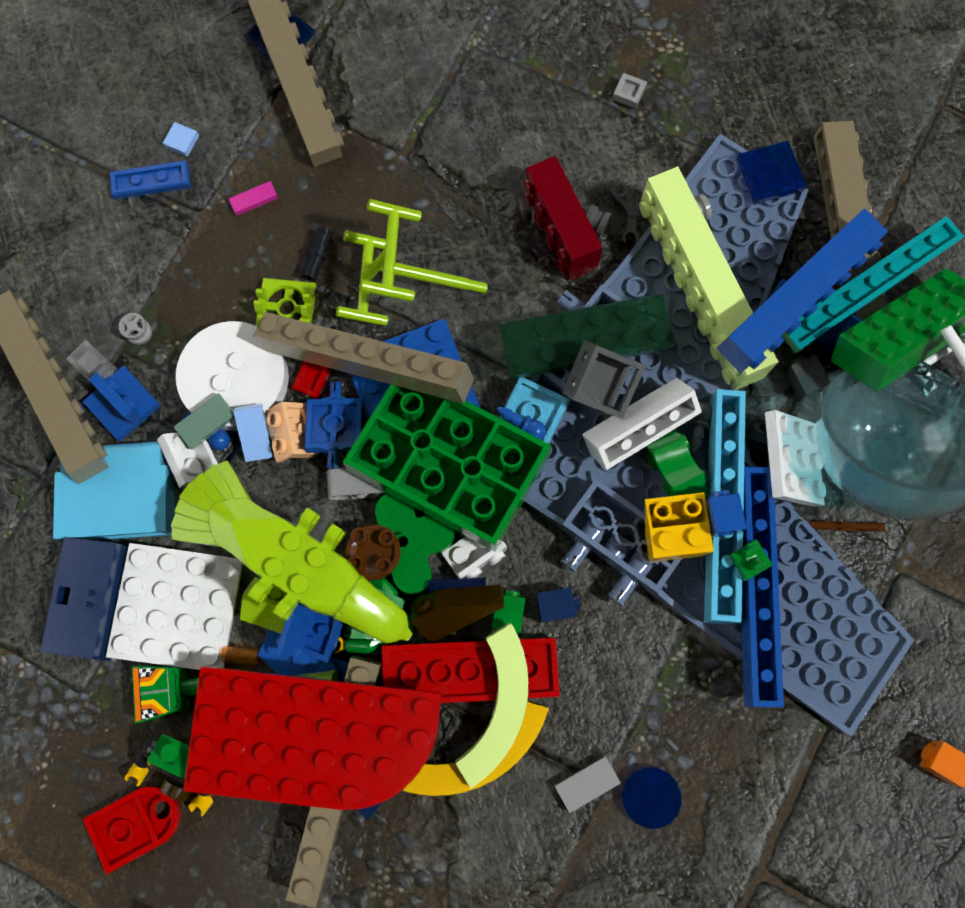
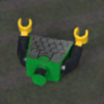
(169, 758)

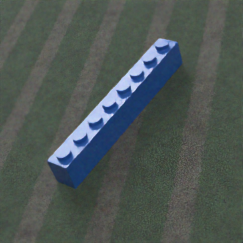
(798, 294)
(761, 598)

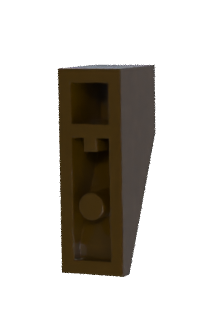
(454, 608)

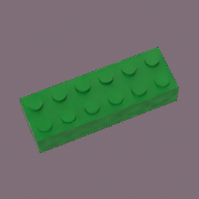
(903, 331)

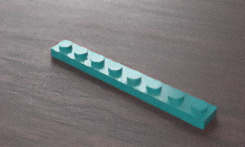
(874, 282)

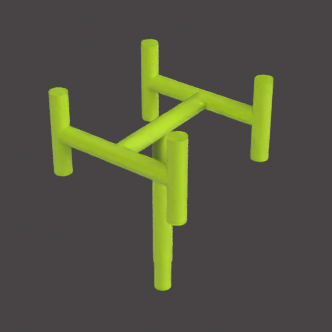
(386, 263)

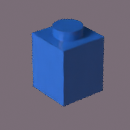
(725, 514)

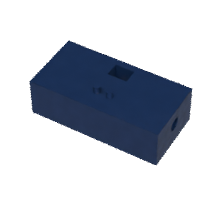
(84, 599)

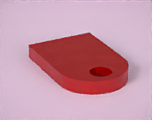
(131, 827)

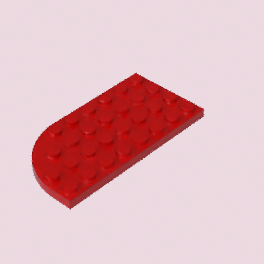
(307, 738)

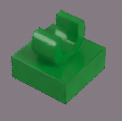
(750, 560)

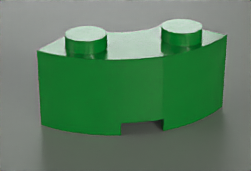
(676, 465)

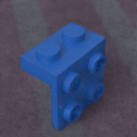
(310, 634)

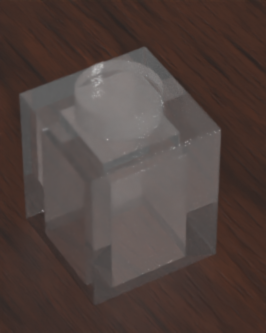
(90, 360)

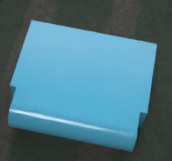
(120, 502)

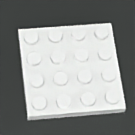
(174, 607)

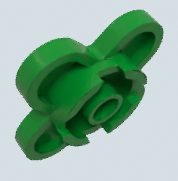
(425, 538)

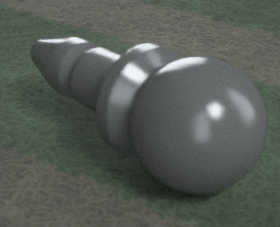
(700, 424)

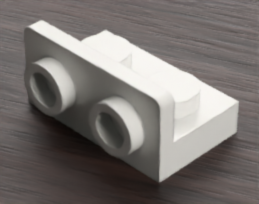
(183, 461)
(469, 556)

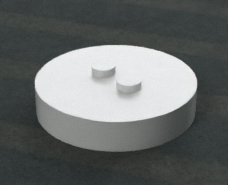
(230, 363)

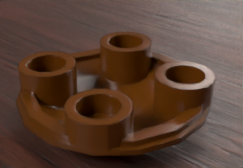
(373, 551)

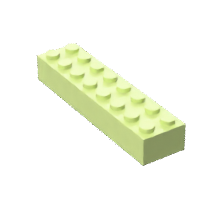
(699, 268)

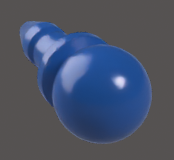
(530, 426)

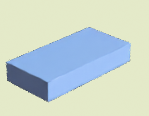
(253, 432)

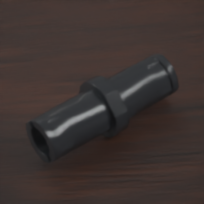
(316, 254)

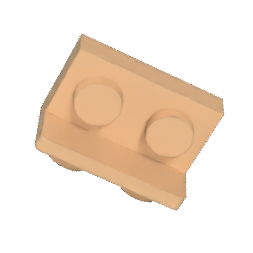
(287, 430)

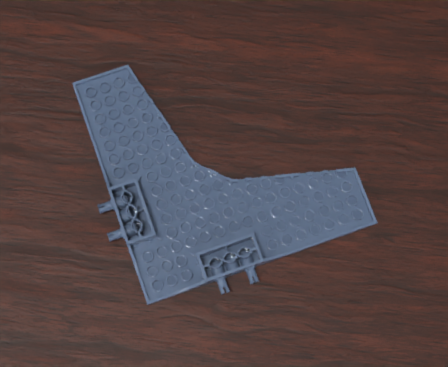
(833, 631)

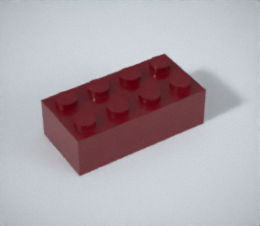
(561, 218)

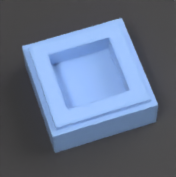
(180, 139)

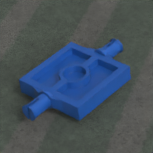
(333, 424)

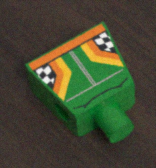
(161, 692)

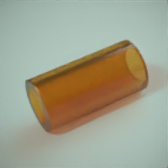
(240, 655)

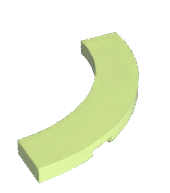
(508, 709)

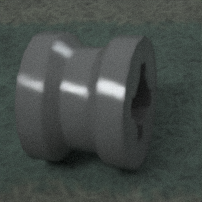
(598, 219)

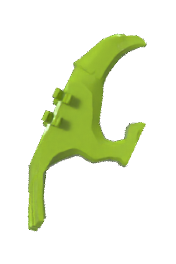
(221, 514)

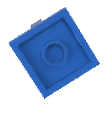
(120, 402)

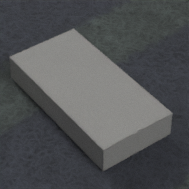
(587, 784)

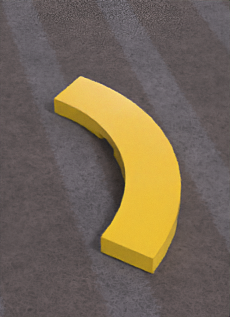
(447, 778)

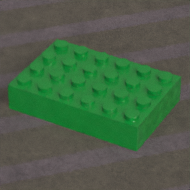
(449, 461)

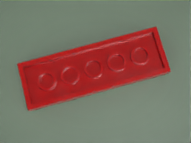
(467, 669)

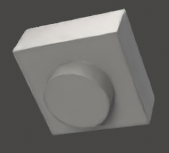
(629, 90)

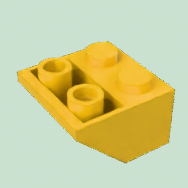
(677, 527)

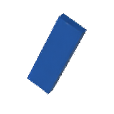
(150, 180)

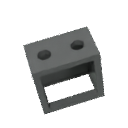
(599, 377)

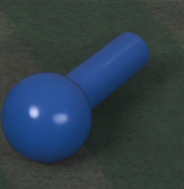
(219, 440)

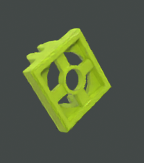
(271, 286)

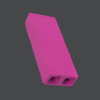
(253, 198)

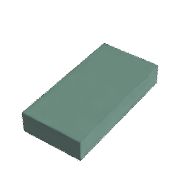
(205, 421)

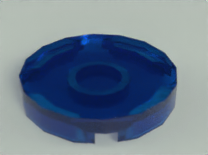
(651, 797)

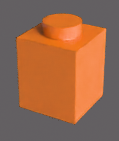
(944, 762)

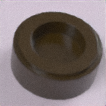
(174, 789)

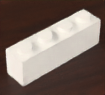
(642, 423)

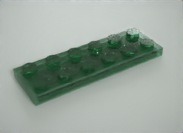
(555, 339)

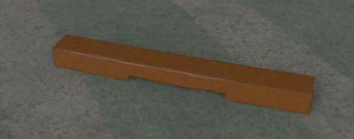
(848, 526)

